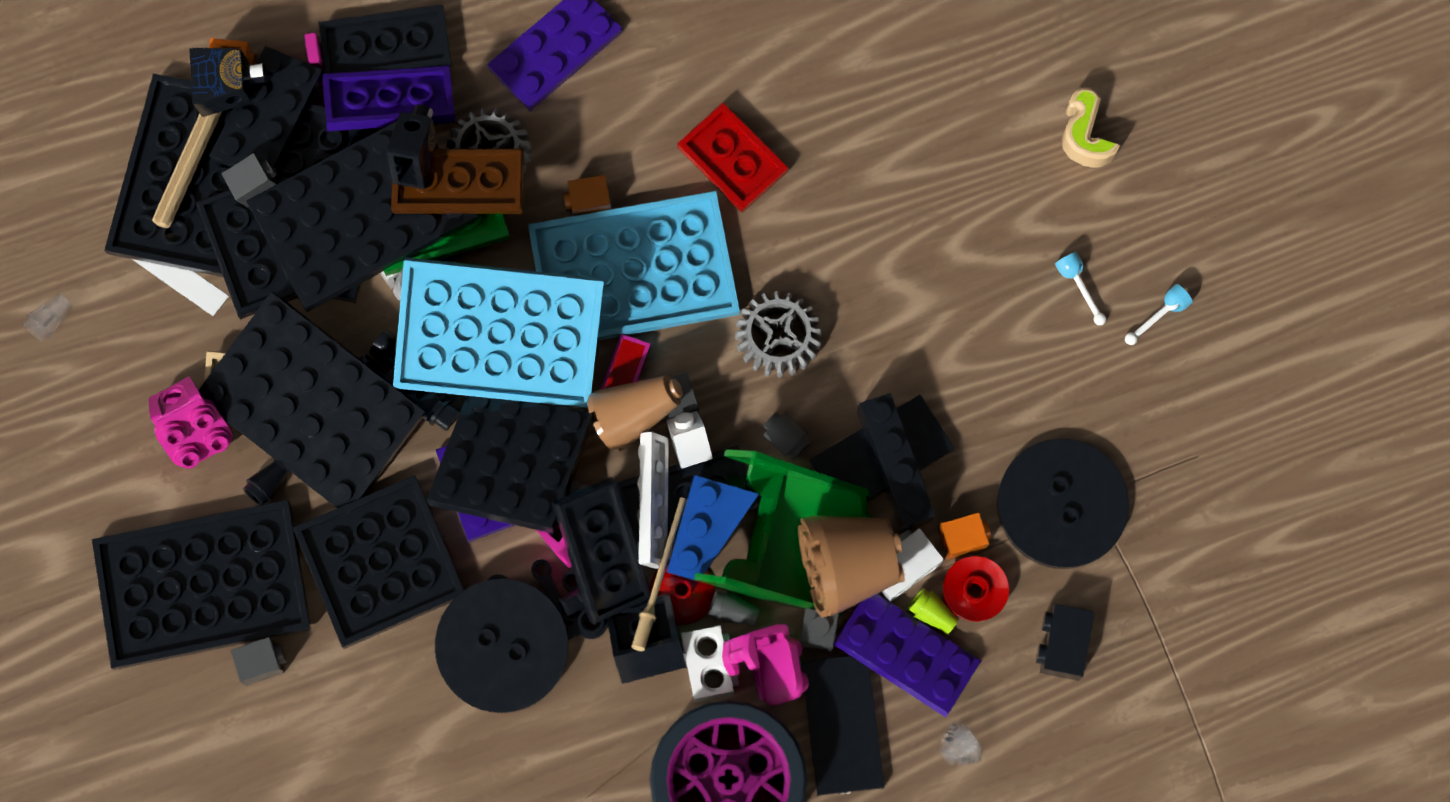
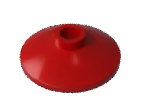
(985, 575)
(690, 606)

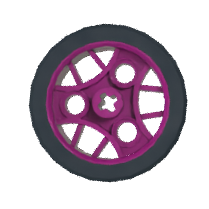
(776, 745)

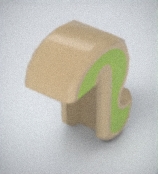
(1076, 137)

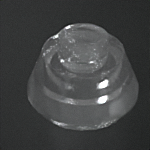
(960, 746)

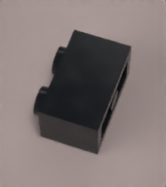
(1065, 642)

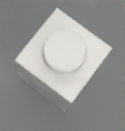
(689, 439)

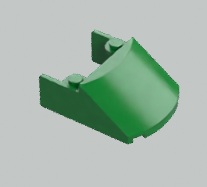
(774, 556)

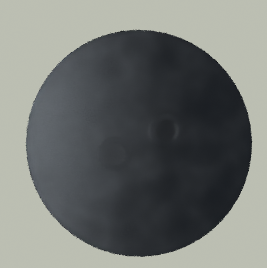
(1062, 503)
(501, 645)

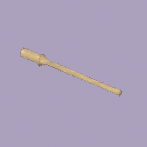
(647, 616)

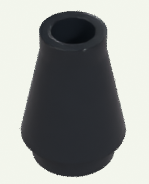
(266, 482)

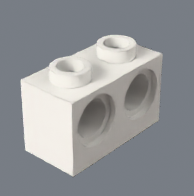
(701, 665)

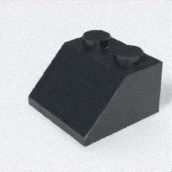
(664, 645)

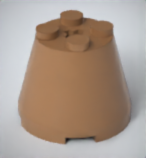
(848, 559)

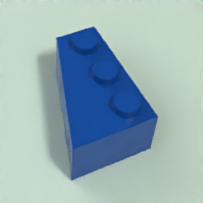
(706, 525)

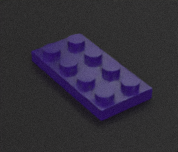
(554, 50)
(379, 96)
(907, 653)

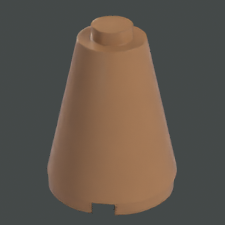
(632, 409)

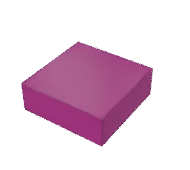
(314, 50)

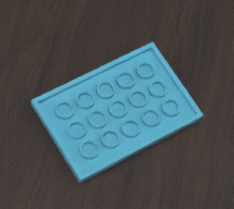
(657, 260)
(497, 332)

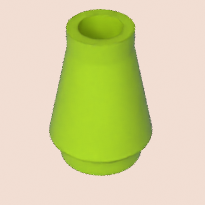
(931, 610)

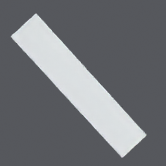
(189, 285)

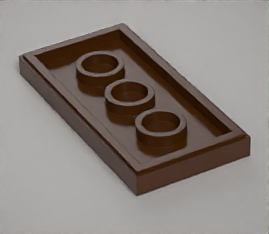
(467, 184)

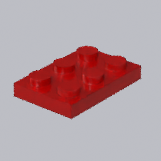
(732, 157)

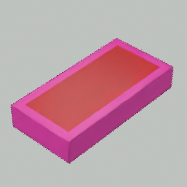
(626, 362)

